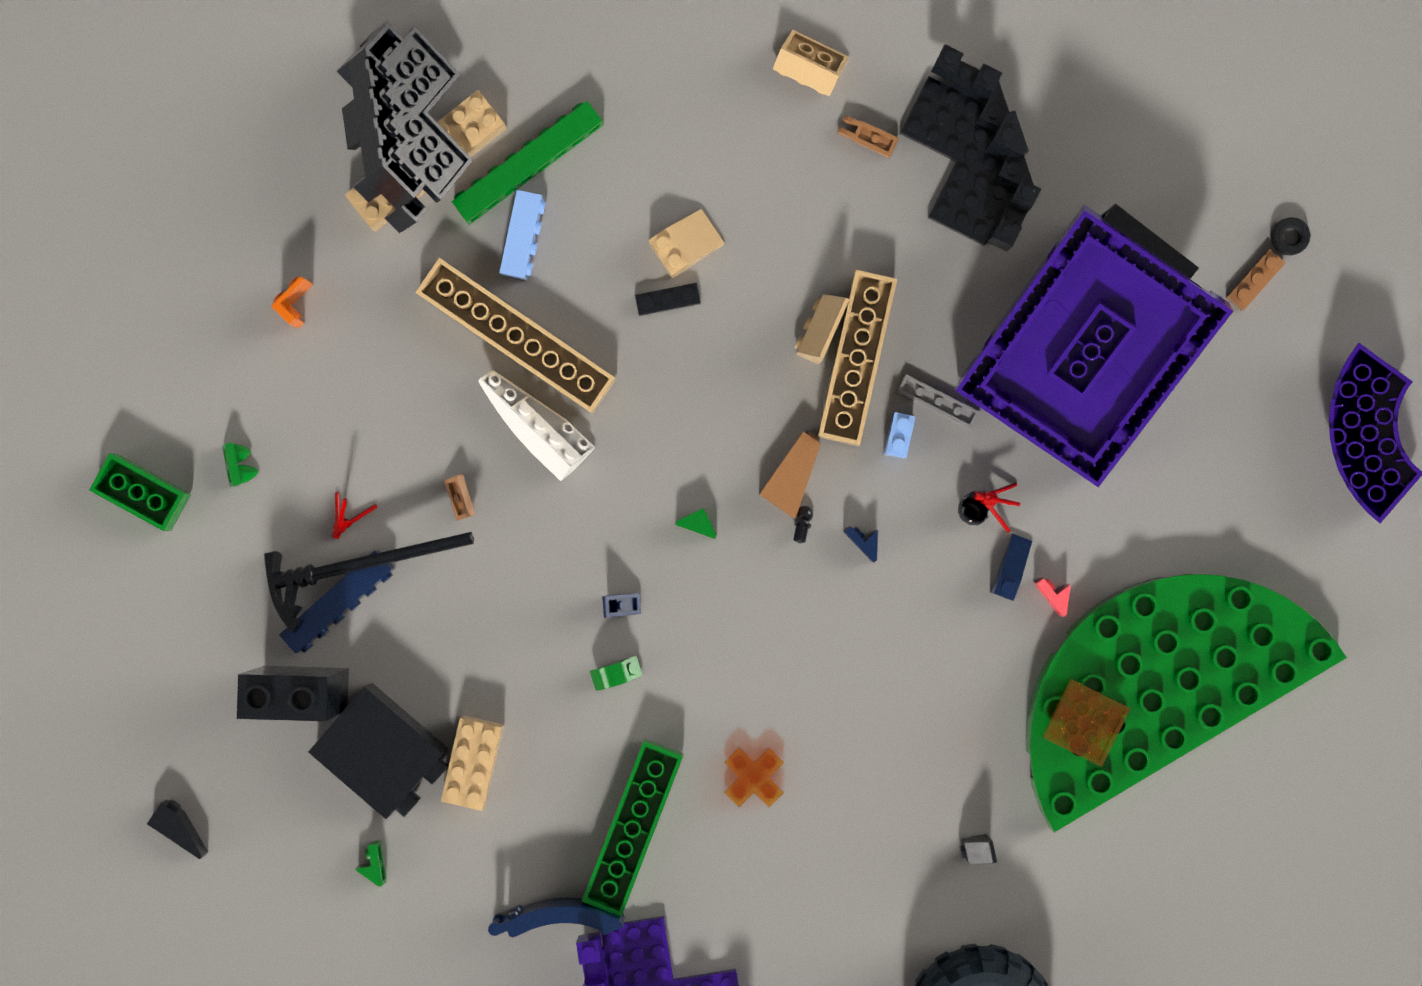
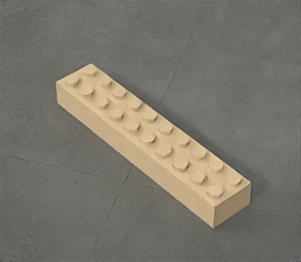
(516, 335)

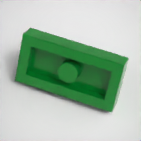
(236, 473)

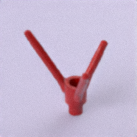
(990, 498)
(341, 522)

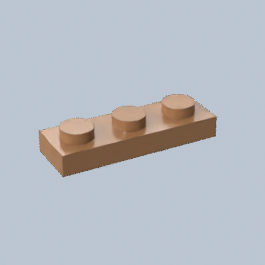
(1255, 280)

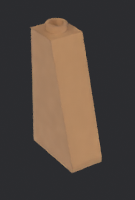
(791, 477)

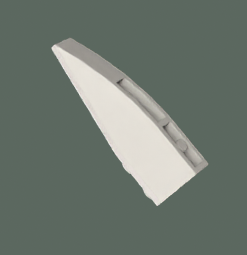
(537, 426)

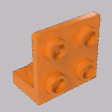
(284, 301)

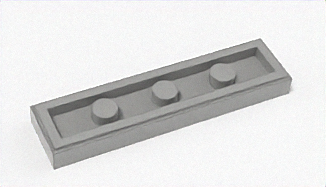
(938, 401)

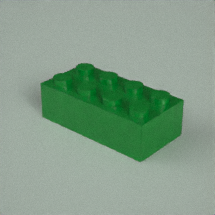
(140, 492)

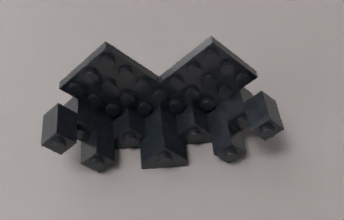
(977, 131)
(400, 143)

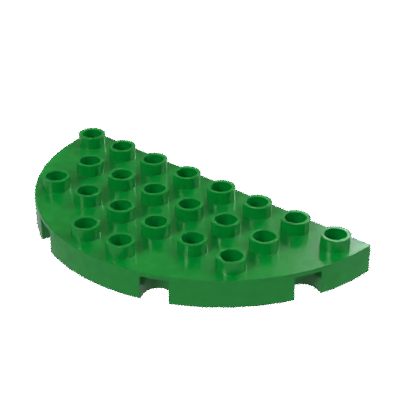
(1188, 665)

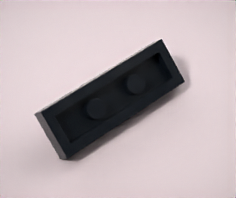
(667, 299)

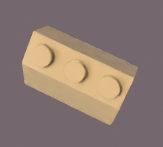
(810, 63)

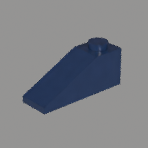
(1011, 568)

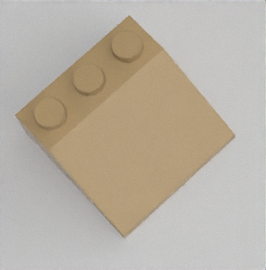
(821, 327)

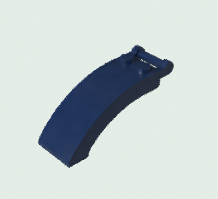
(554, 912)

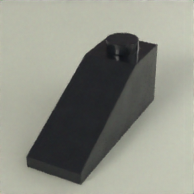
(176, 826)

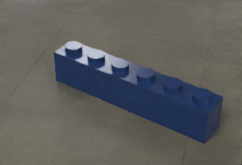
(334, 604)

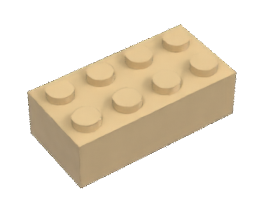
(472, 763)

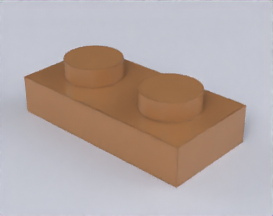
(459, 497)

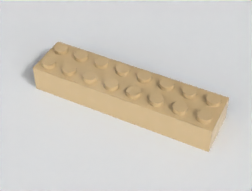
(469, 124)
(857, 358)

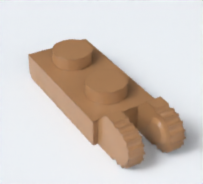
(869, 137)

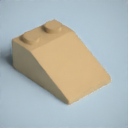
(685, 243)

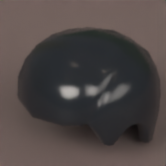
(971, 510)

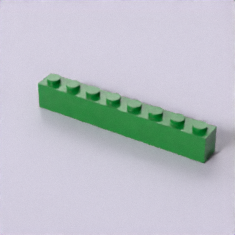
(528, 162)

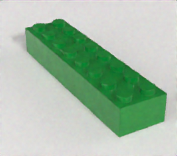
(632, 827)

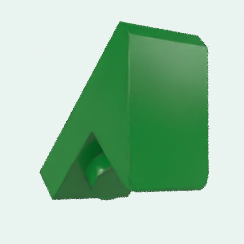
(375, 869)

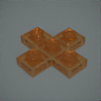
(754, 777)

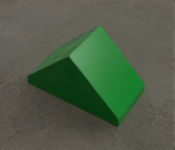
(698, 523)

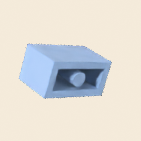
(899, 435)

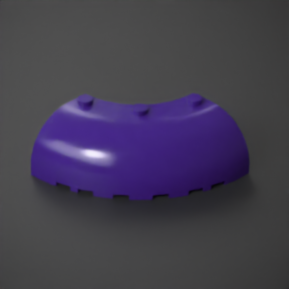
(1367, 434)

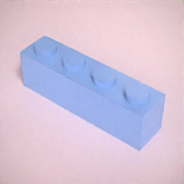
(521, 235)

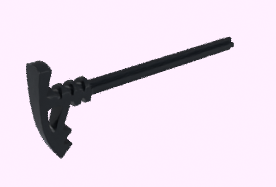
(302, 576)

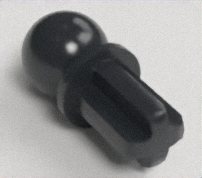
(802, 525)

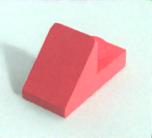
(1057, 599)

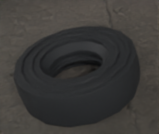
(1303, 236)

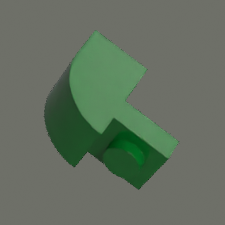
(616, 673)

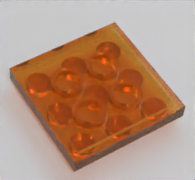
(1086, 722)

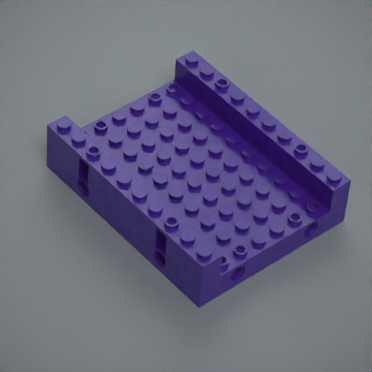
(1092, 347)

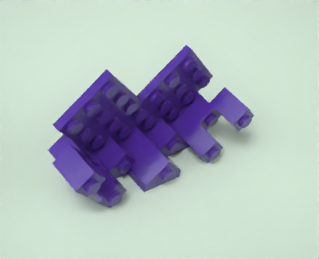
(638, 957)

